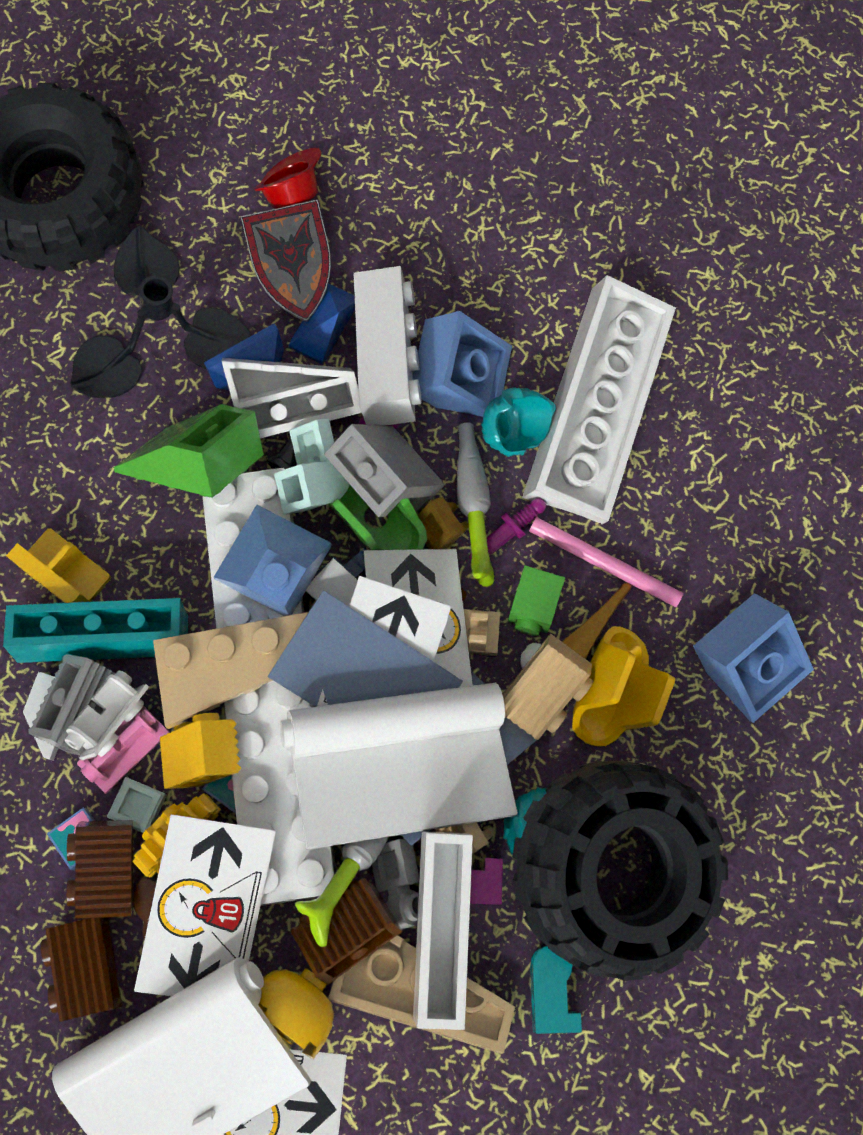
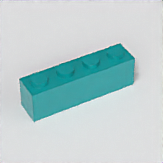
(91, 629)

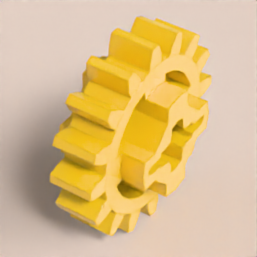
(149, 857)

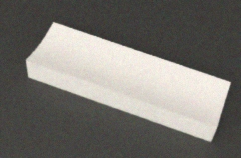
(600, 400)

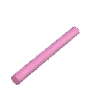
(606, 562)

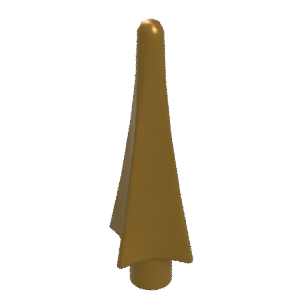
(586, 635)

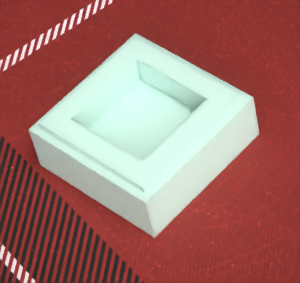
(137, 803)

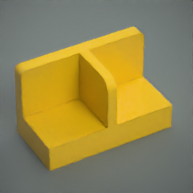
(61, 568)

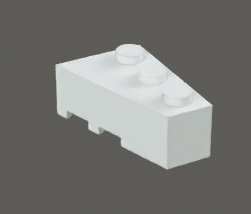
(290, 392)

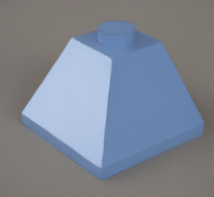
(272, 561)

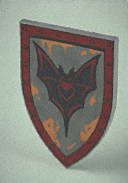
(290, 255)

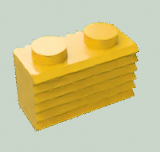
(199, 752)

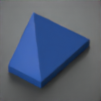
(322, 330)
(262, 346)

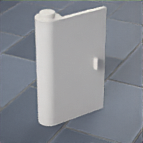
(399, 764)
(184, 1064)

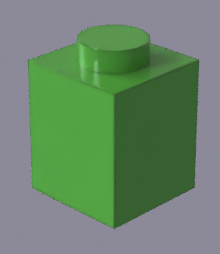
(535, 601)

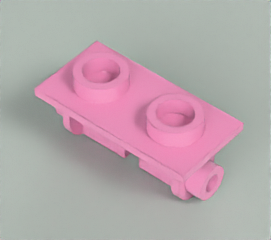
(133, 744)

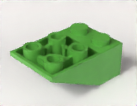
(199, 452)

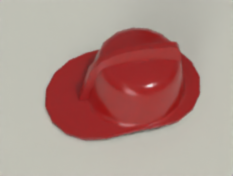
(291, 179)

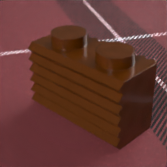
(102, 869)
(356, 930)
(81, 968)

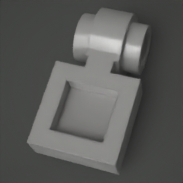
(394, 873)

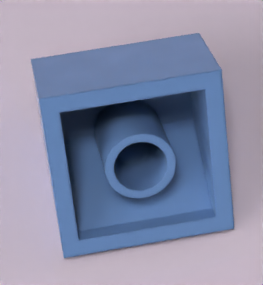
(461, 364)
(755, 656)

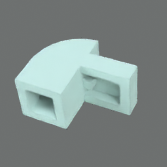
(314, 478)

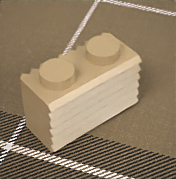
(546, 686)

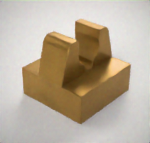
(441, 523)

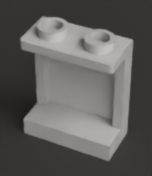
(383, 468)

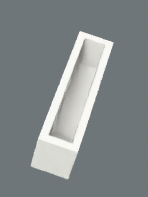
(385, 347)
(443, 930)

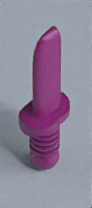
(513, 525)

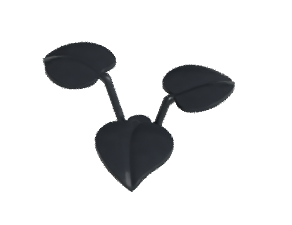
(149, 270)

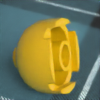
(297, 1008)

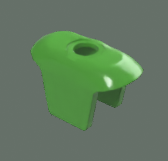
(401, 531)

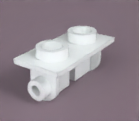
(98, 730)

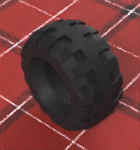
(65, 128)
(562, 856)

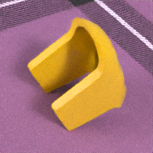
(623, 690)

